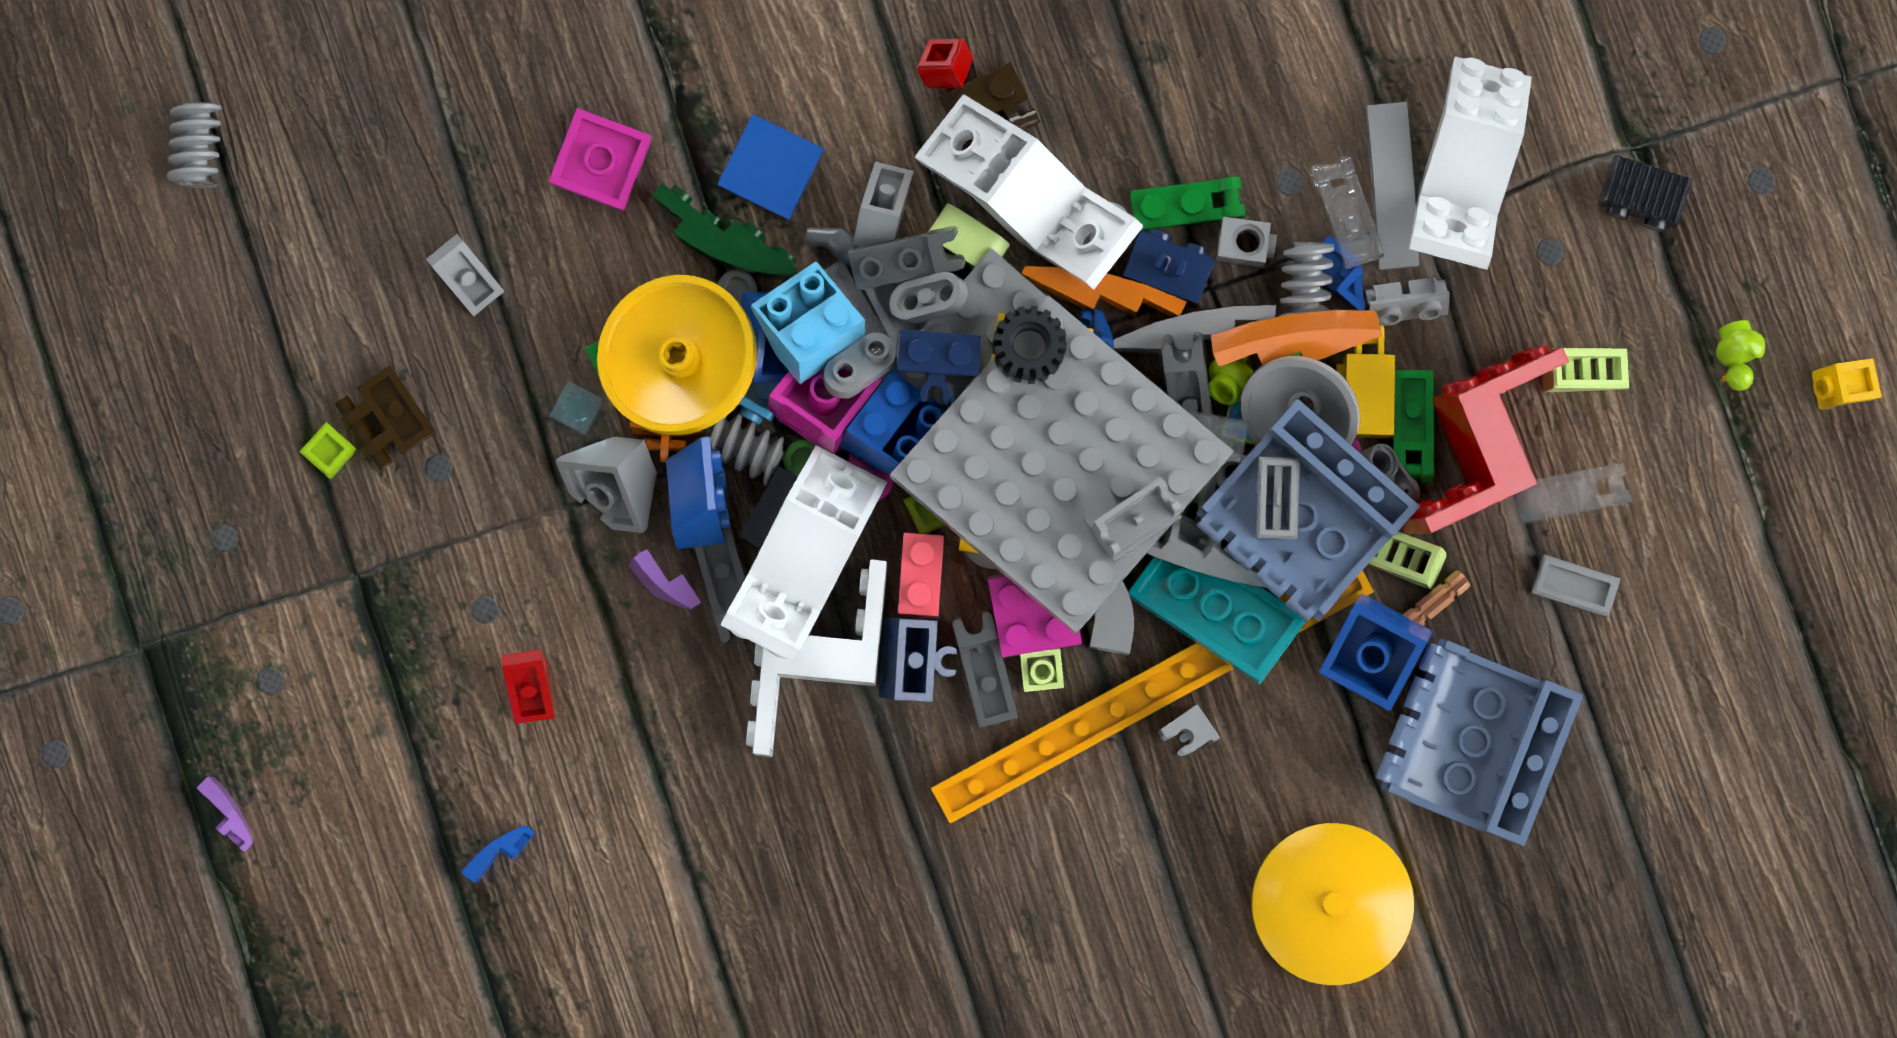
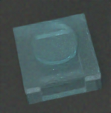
(577, 408)

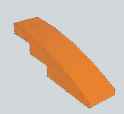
(1113, 290)
(1310, 333)

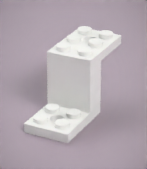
(1470, 162)
(1028, 191)
(803, 554)
(821, 660)

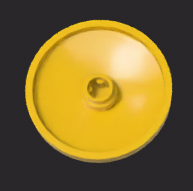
(677, 355)
(1332, 904)

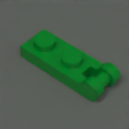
(1186, 204)
(1414, 421)

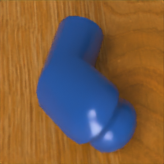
(1097, 321)

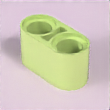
(972, 239)

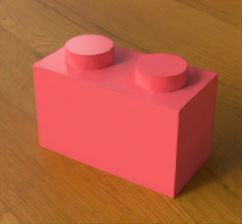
(921, 575)

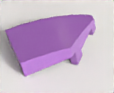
(675, 592)
(234, 824)

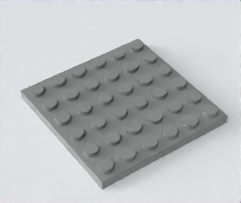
(1037, 463)

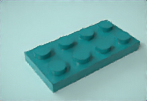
(1225, 617)

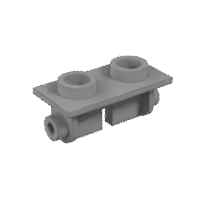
(1426, 300)

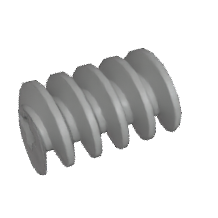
(193, 144)
(1307, 277)
(746, 447)

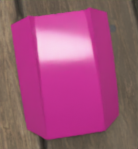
(814, 411)

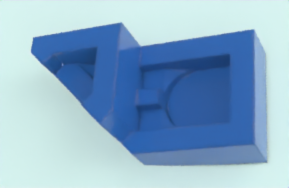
(1345, 282)
(510, 844)

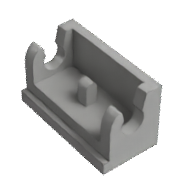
(1136, 520)
(1196, 728)

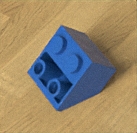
(890, 424)
(697, 495)

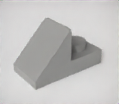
(465, 275)

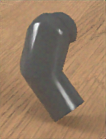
(836, 240)

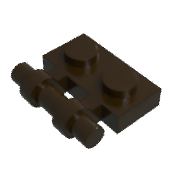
(999, 93)
(396, 411)

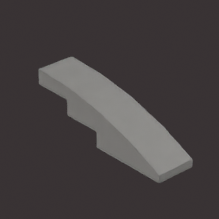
(1392, 183)
(1182, 328)
(1193, 549)

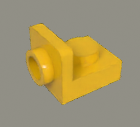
(1846, 383)

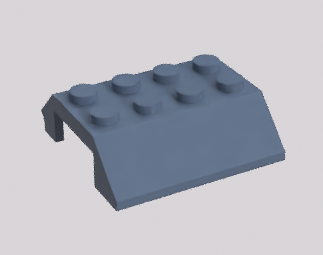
(1342, 513)
(1478, 742)

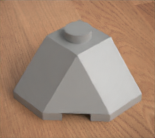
(615, 479)

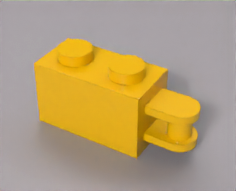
(1374, 387)

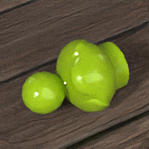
(1738, 346)
(1229, 380)

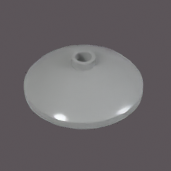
(1289, 378)

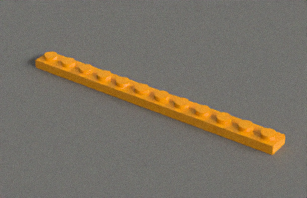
(1096, 722)

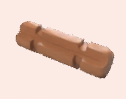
(1438, 598)

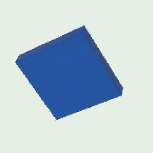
(770, 167)

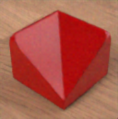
(945, 63)

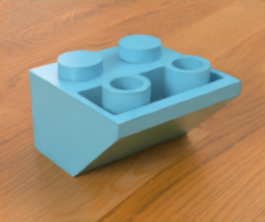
(808, 321)

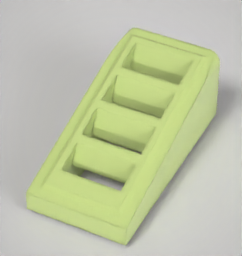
(1553, 381)
(1432, 569)

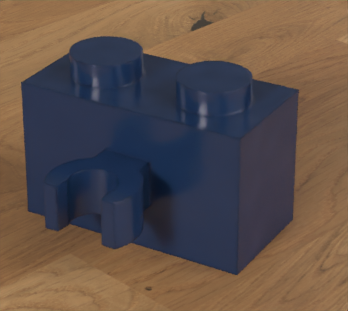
(1169, 266)
(937, 357)
(911, 659)

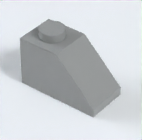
(882, 205)

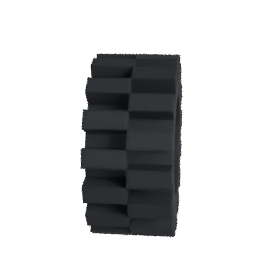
(1035, 321)

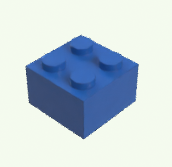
(1375, 652)

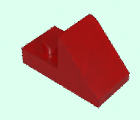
(528, 686)

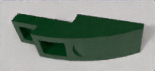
(735, 248)

